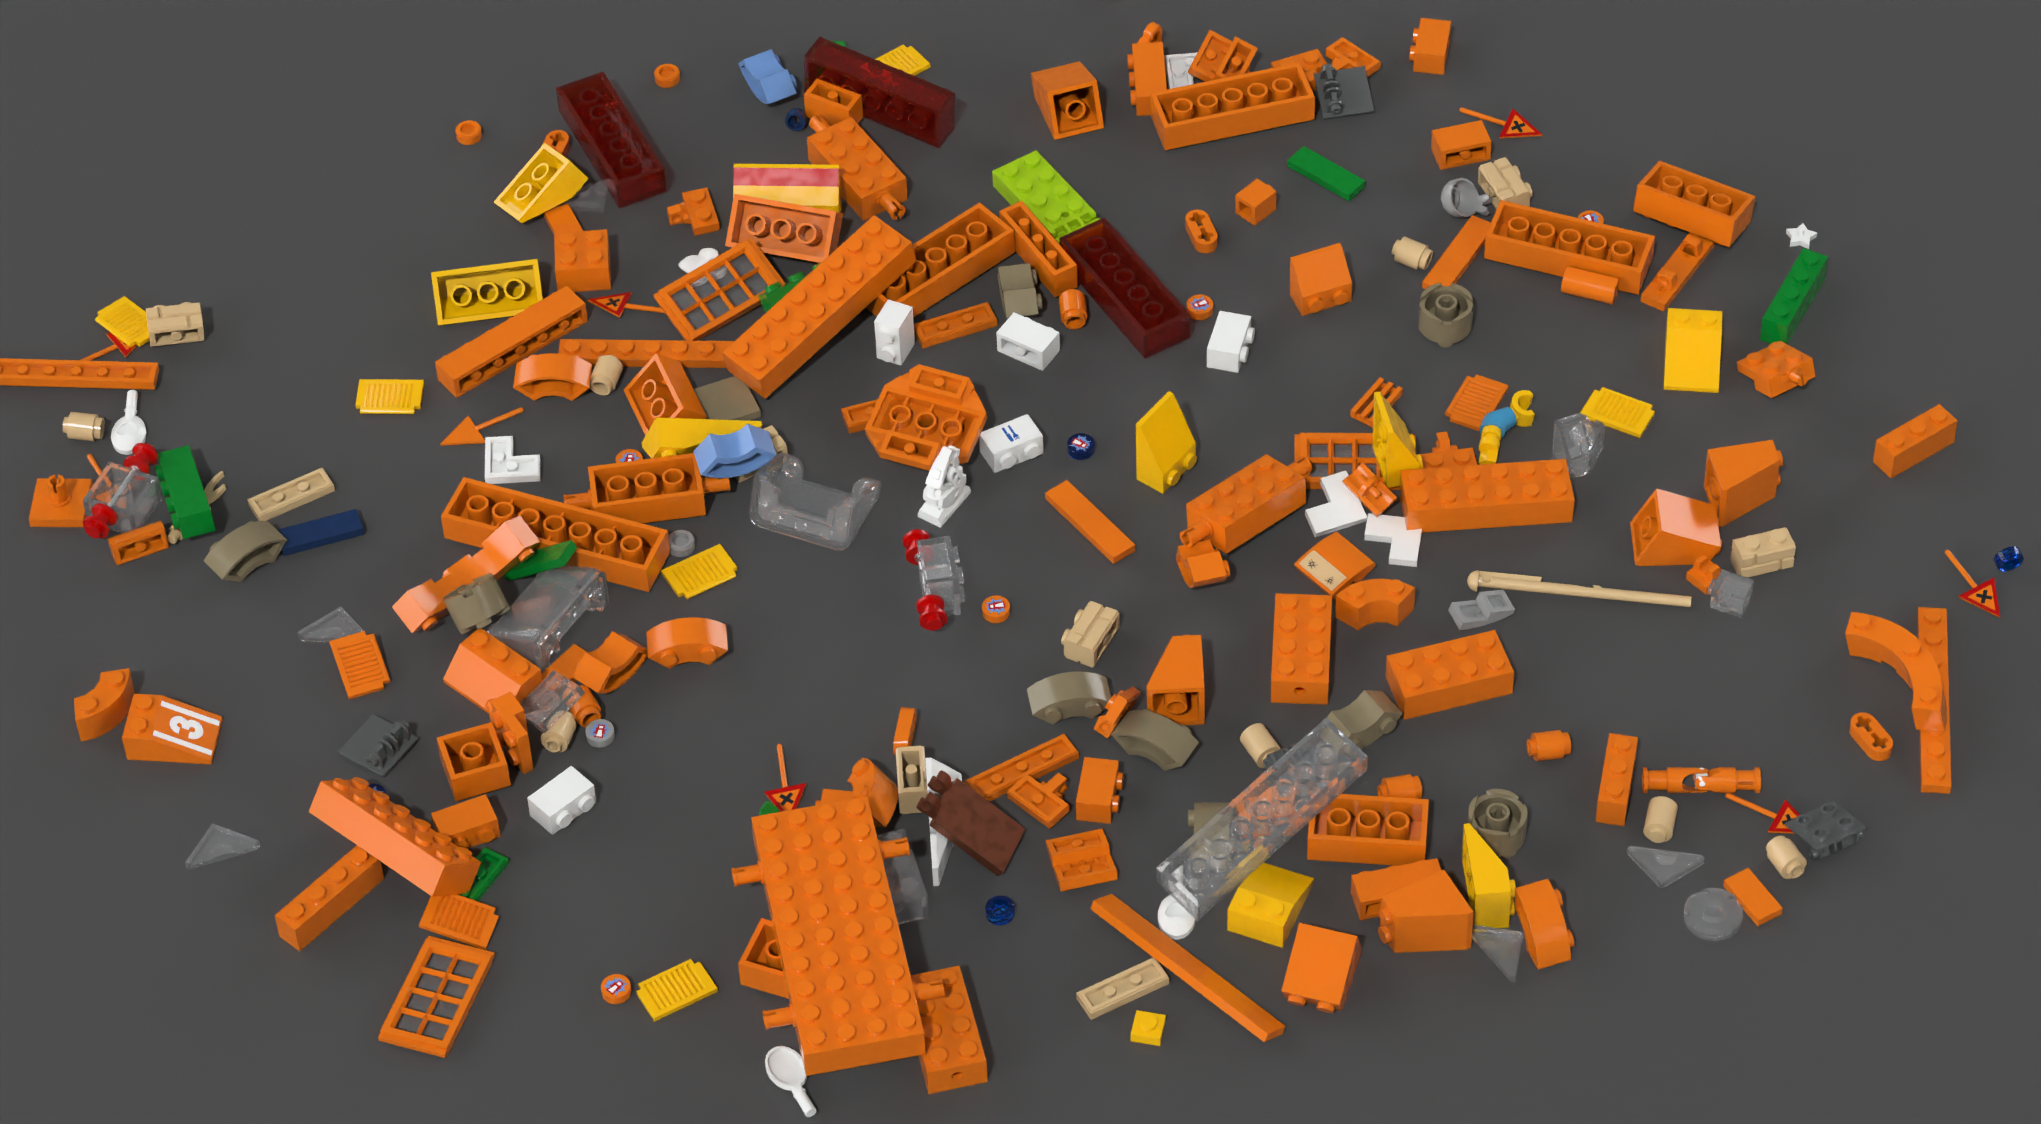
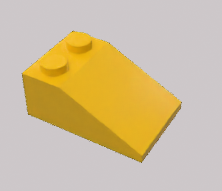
(541, 185)
(1692, 350)
(1392, 443)
(1164, 445)
(1486, 882)
(1268, 904)

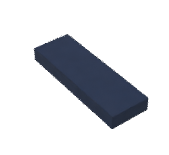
(321, 532)

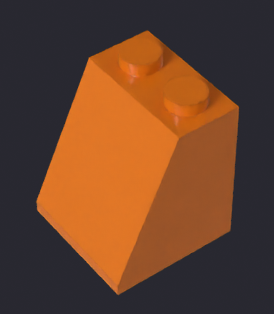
(1068, 99)
(1741, 478)
(1674, 530)
(1178, 682)
(1426, 917)
(1321, 968)

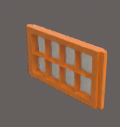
(717, 291)
(1336, 453)
(436, 996)

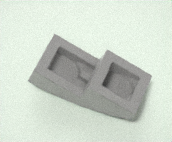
(1486, 609)

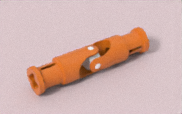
(1716, 779)

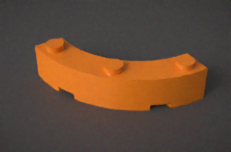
(502, 550)
(1888, 642)

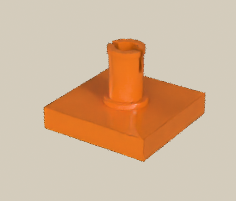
(59, 502)

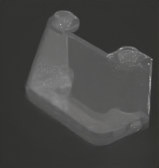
(807, 509)
(549, 610)

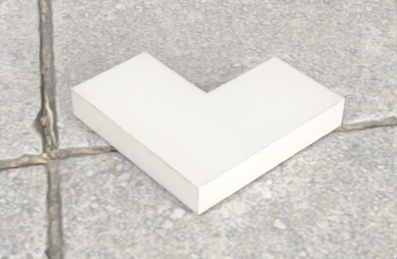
(1176, 69)
(504, 467)
(1341, 510)
(1393, 530)

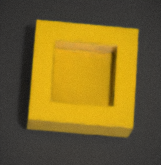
(1148, 1028)

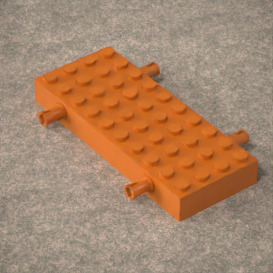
(837, 936)

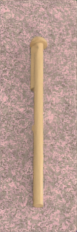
(1534, 584)

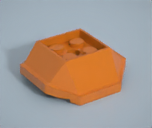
(924, 399)

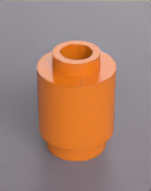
(1073, 308)
(586, 708)
(1549, 745)
(1400, 786)

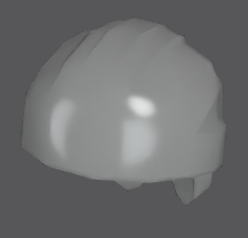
(1462, 199)

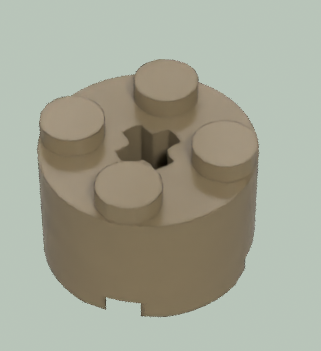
(1445, 314)
(476, 603)
(1499, 821)

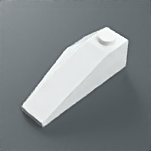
(940, 846)

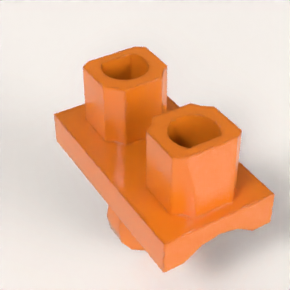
(1369, 490)

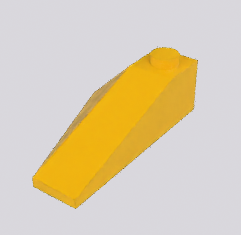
(684, 435)

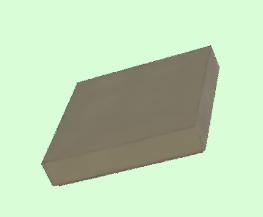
(728, 400)

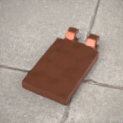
(971, 822)

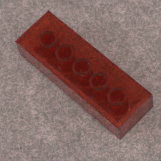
(887, 92)
(611, 139)
(1126, 288)

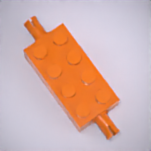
(866, 174)
(649, 489)
(1246, 503)

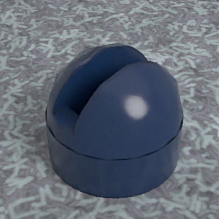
(791, 119)

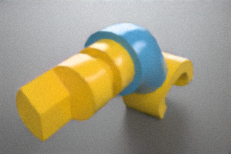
(1500, 421)

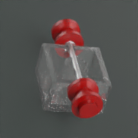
(123, 494)
(937, 576)

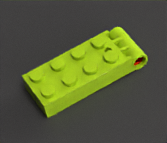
(1044, 193)

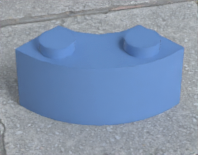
(767, 77)
(734, 453)

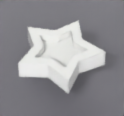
(1801, 236)

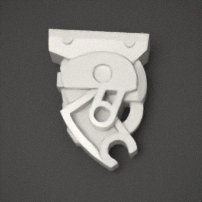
(944, 487)

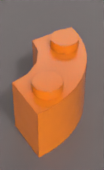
(552, 376)
(1201, 564)
(1375, 602)
(687, 641)
(610, 663)
(104, 705)
(878, 787)
(1543, 923)

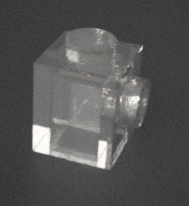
(1731, 593)

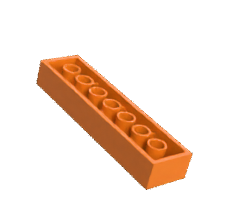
(819, 306)
(620, 547)

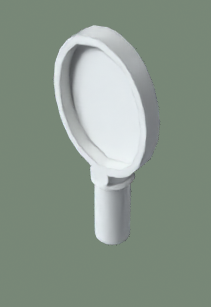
(130, 428)
(1174, 919)
(787, 1072)

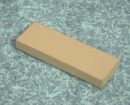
(291, 495)
(1122, 988)

